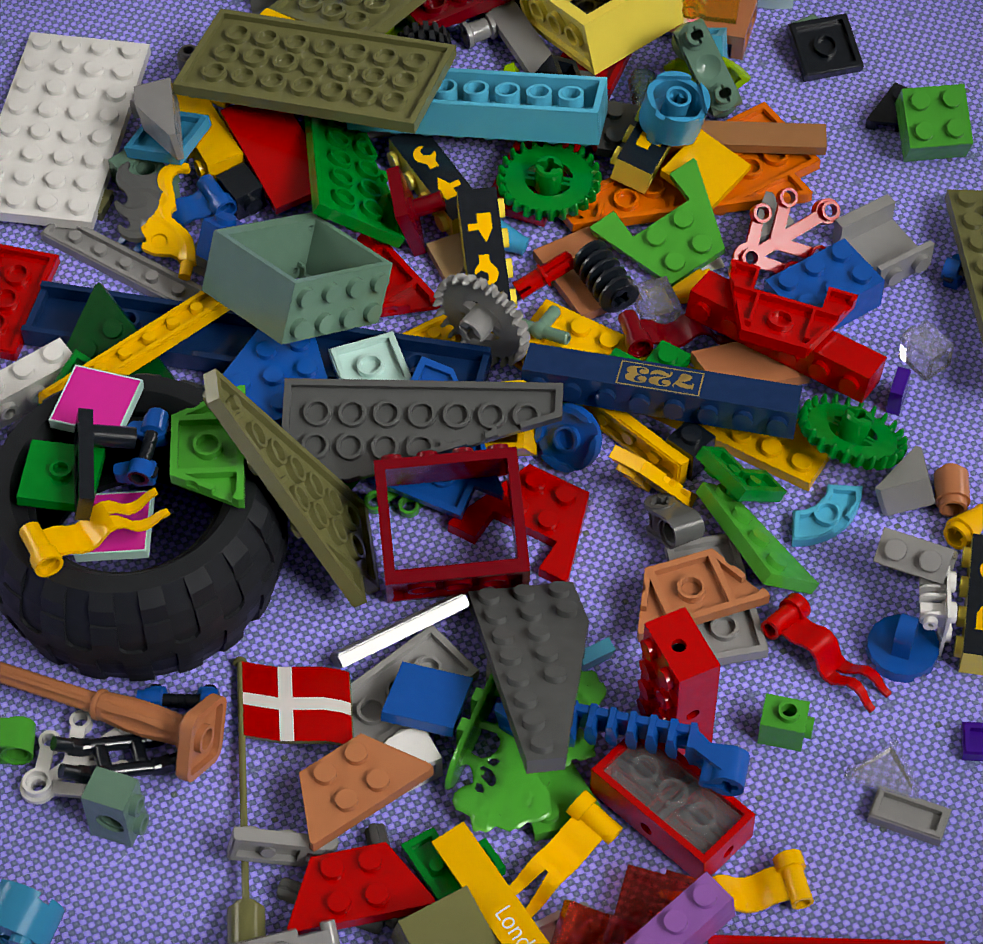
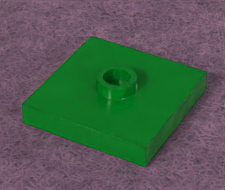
(50, 475)

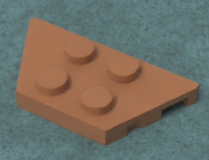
(701, 584)
(355, 784)

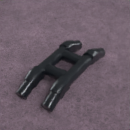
(101, 746)

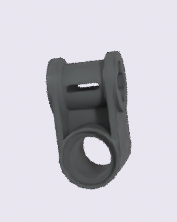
(672, 521)

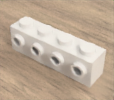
(27, 377)

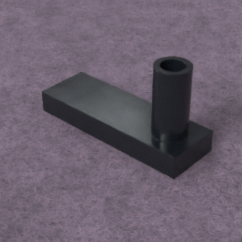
(85, 438)

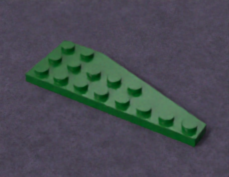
(348, 182)

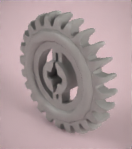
(477, 321)

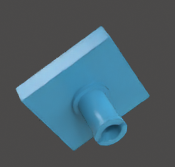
(144, 147)

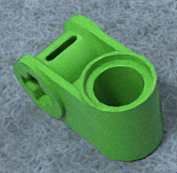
(17, 740)

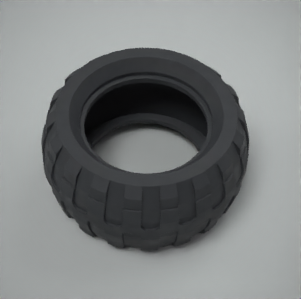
(149, 617)

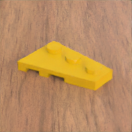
(647, 476)

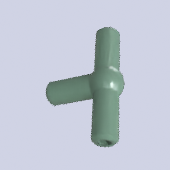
(543, 330)

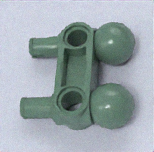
(697, 48)

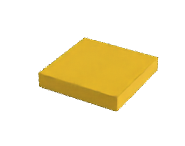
(717, 164)

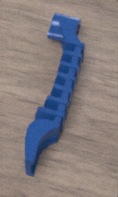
(721, 765)

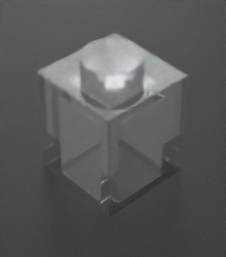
(657, 301)
(925, 350)

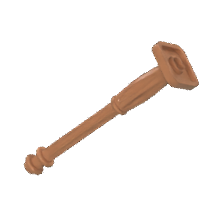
(196, 734)

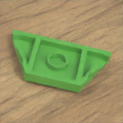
(206, 457)

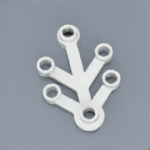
(48, 777)

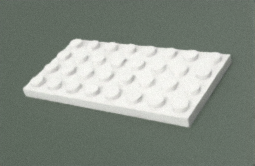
(64, 125)

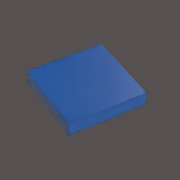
(427, 699)

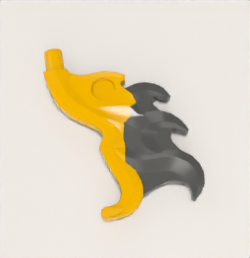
(150, 215)

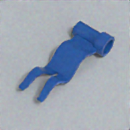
(202, 204)

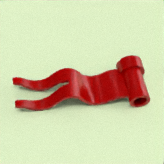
(792, 623)

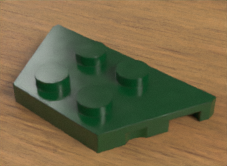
(105, 325)

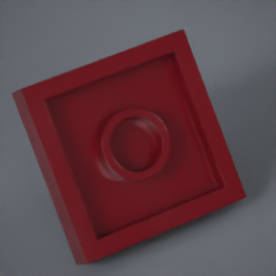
(410, 209)

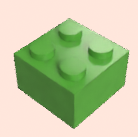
(934, 122)

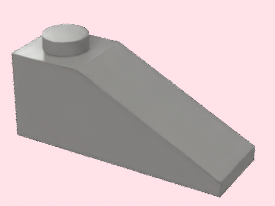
(159, 114)

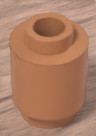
(951, 489)

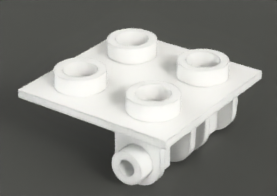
(936, 607)

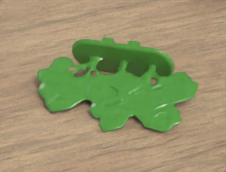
(515, 796)

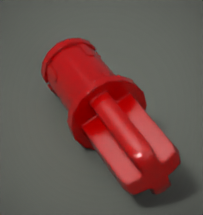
(544, 274)

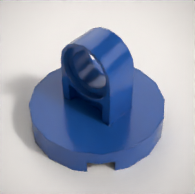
(570, 442)
(902, 648)

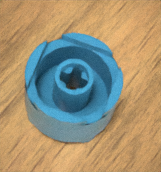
(674, 109)
(25, 916)

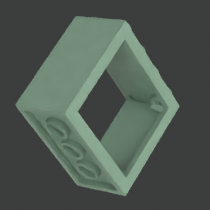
(257, 271)

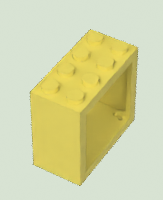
(607, 32)

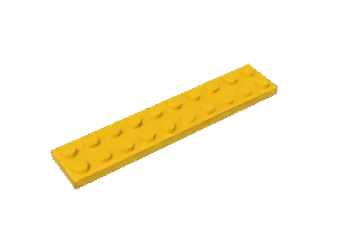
(785, 458)

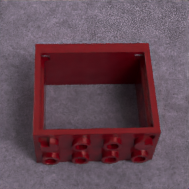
(454, 578)

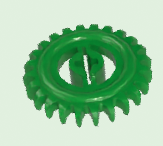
(548, 180)
(852, 433)

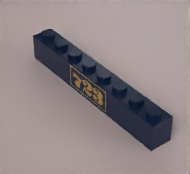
(667, 390)

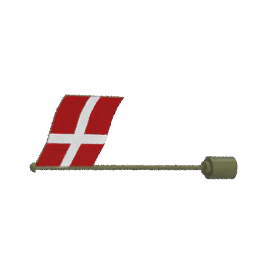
(283, 708)

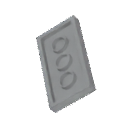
(734, 636)
(372, 688)

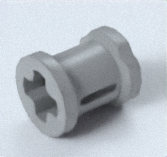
(478, 30)

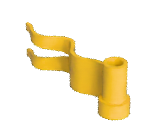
(52, 543)
(567, 849)
(771, 885)

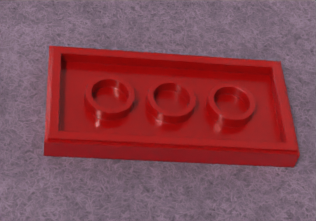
(274, 151)
(19, 286)

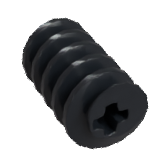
(605, 277)

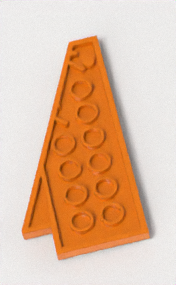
(767, 173)

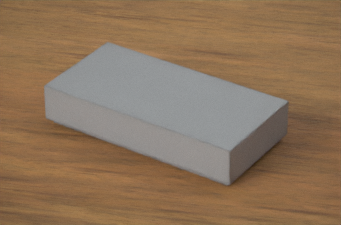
(909, 816)

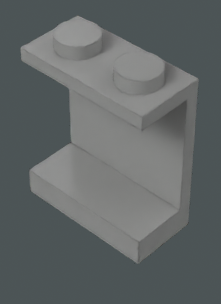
(882, 241)
(914, 556)

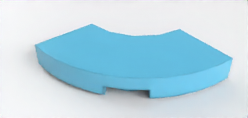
(827, 517)

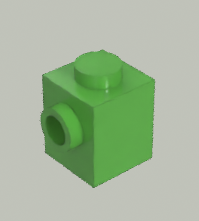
(785, 722)

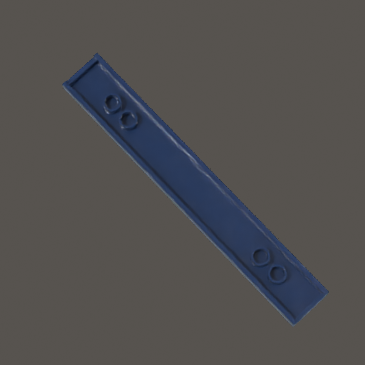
(221, 341)

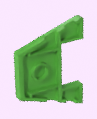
(678, 241)

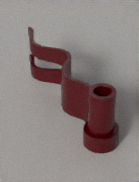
(643, 333)

